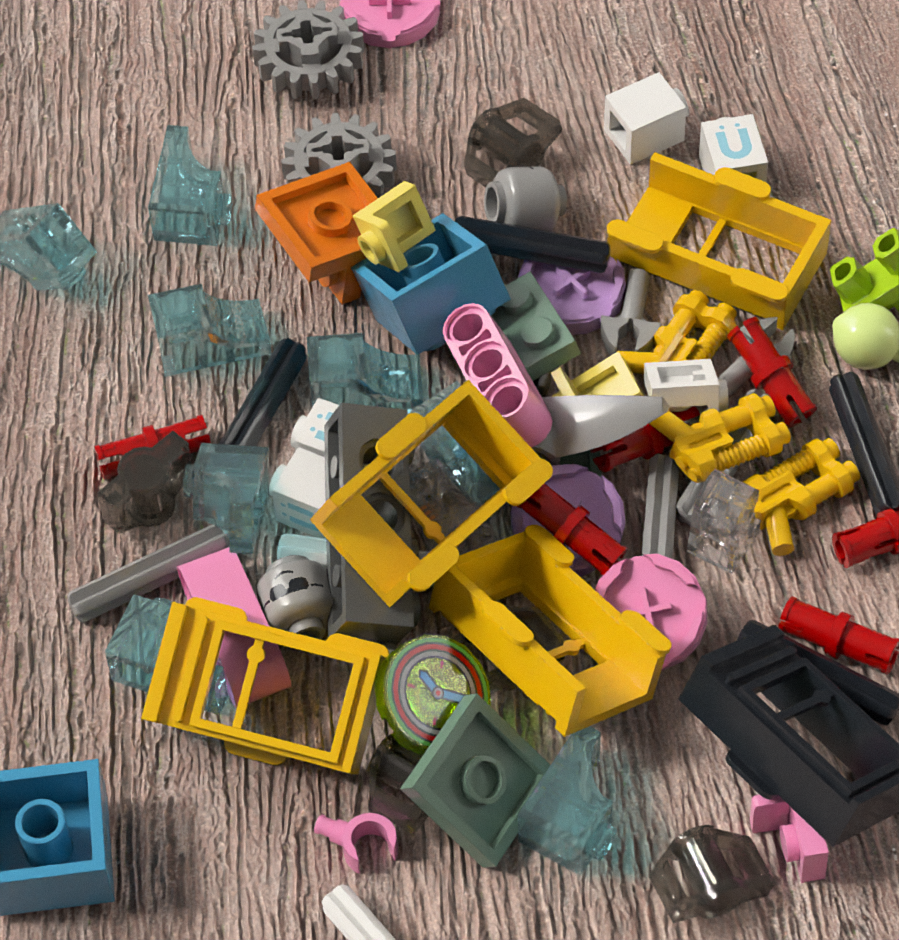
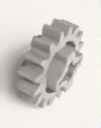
(308, 49)
(341, 143)

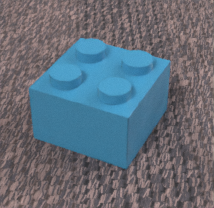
(440, 276)
(54, 838)

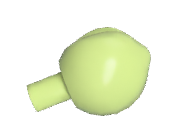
(866, 336)

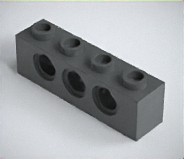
(350, 444)

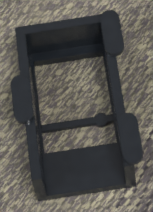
(774, 755)

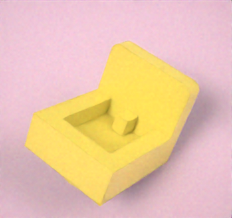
(393, 226)
(606, 378)

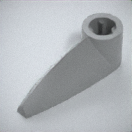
(594, 421)

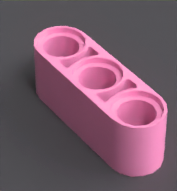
(497, 371)
(223, 580)

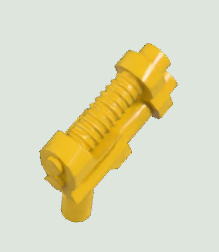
(671, 341)
(708, 445)
(785, 498)

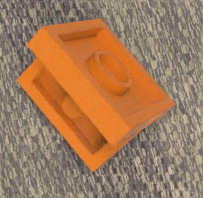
(318, 227)

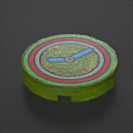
(424, 685)

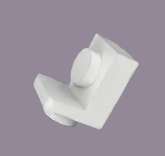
(686, 384)

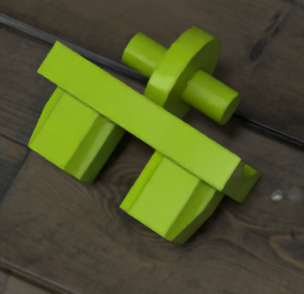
(873, 282)

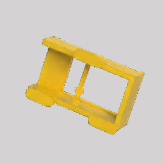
(731, 201)
(375, 547)
(538, 566)
(188, 666)

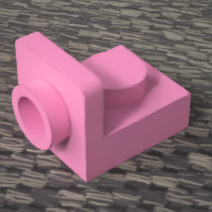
(797, 837)

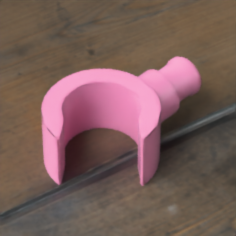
(349, 832)

